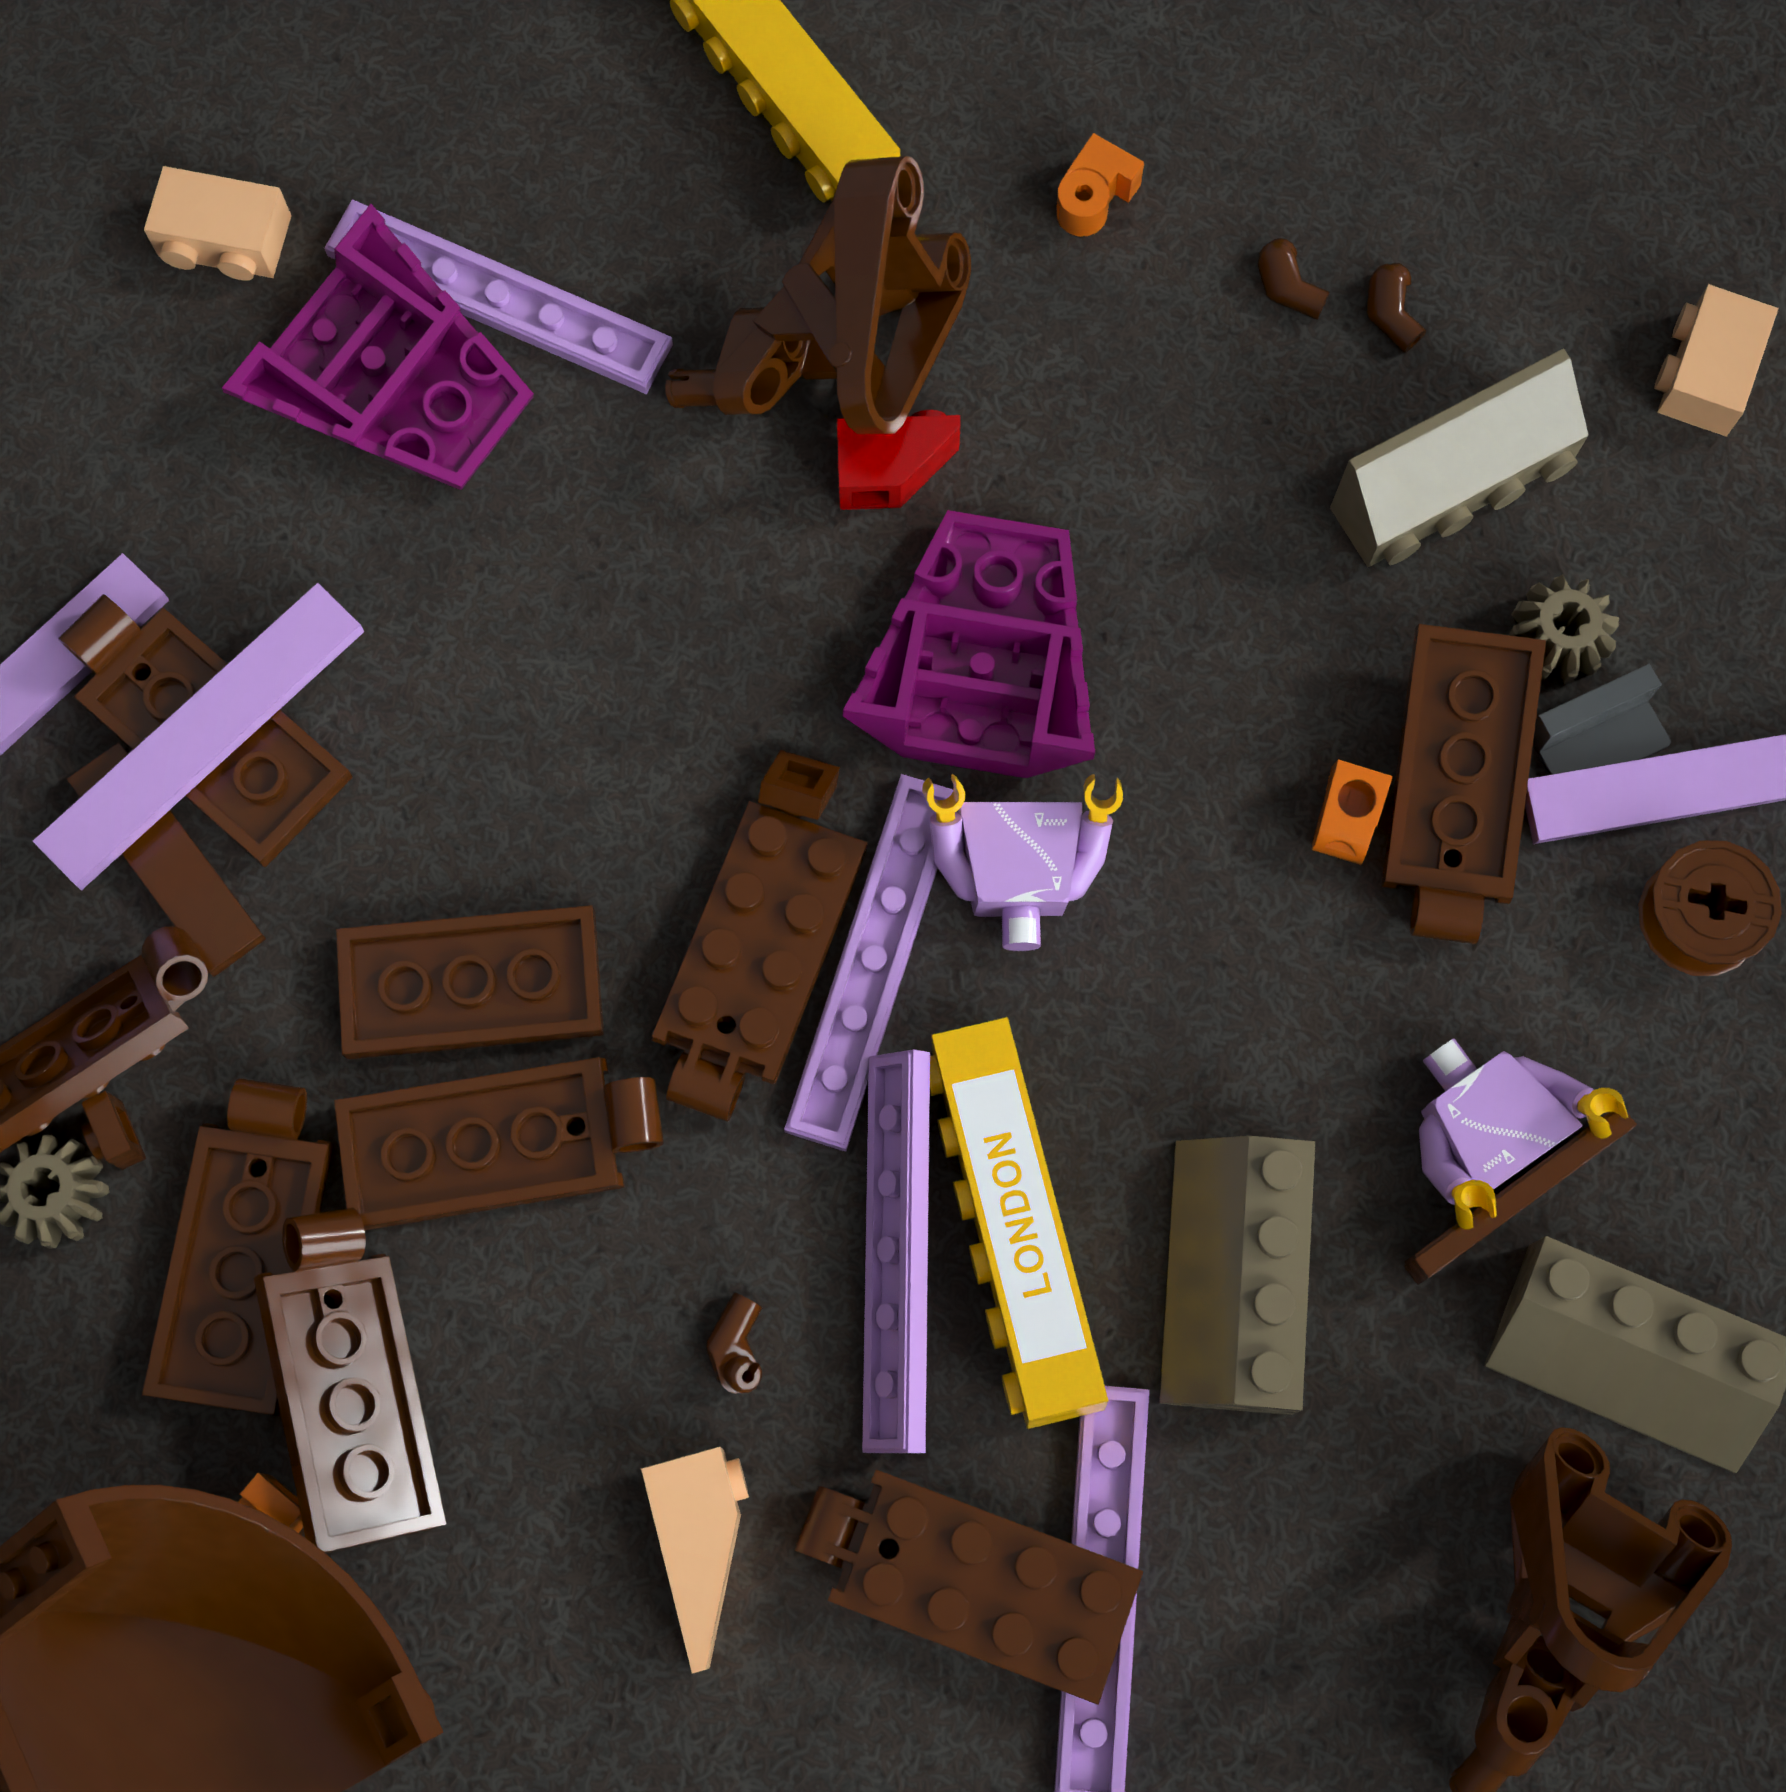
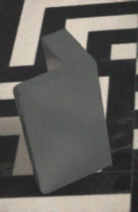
(1602, 726)

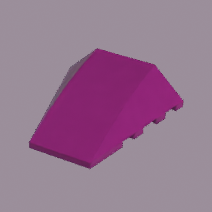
(387, 364)
(983, 655)

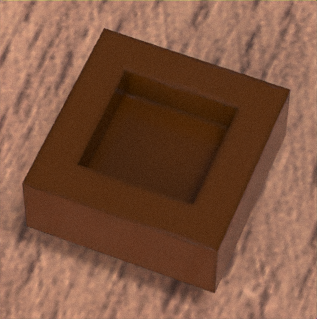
(798, 785)
(111, 1131)

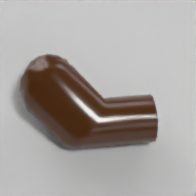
(1283, 280)
(1387, 305)
(729, 1347)

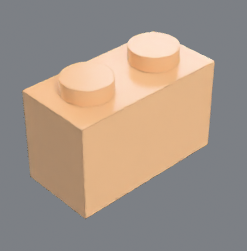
(217, 223)
(1716, 359)

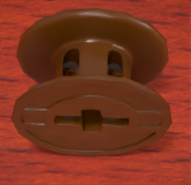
(1737, 889)

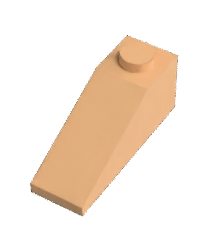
(697, 1533)

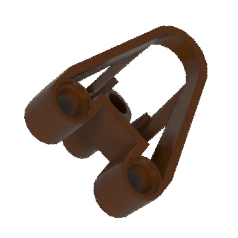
(806, 332)
(1609, 1559)

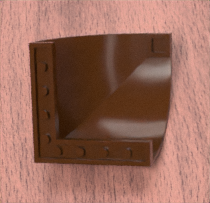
(192, 1653)

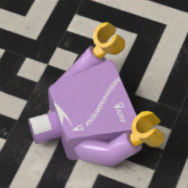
(1020, 855)
(1499, 1122)

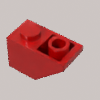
(891, 468)

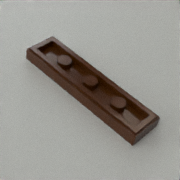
(182, 880)
(1515, 1198)

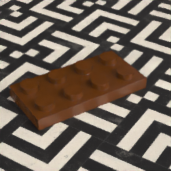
(469, 982)

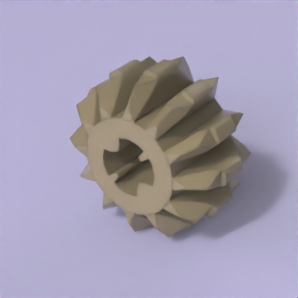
(1579, 613)
(63, 1208)

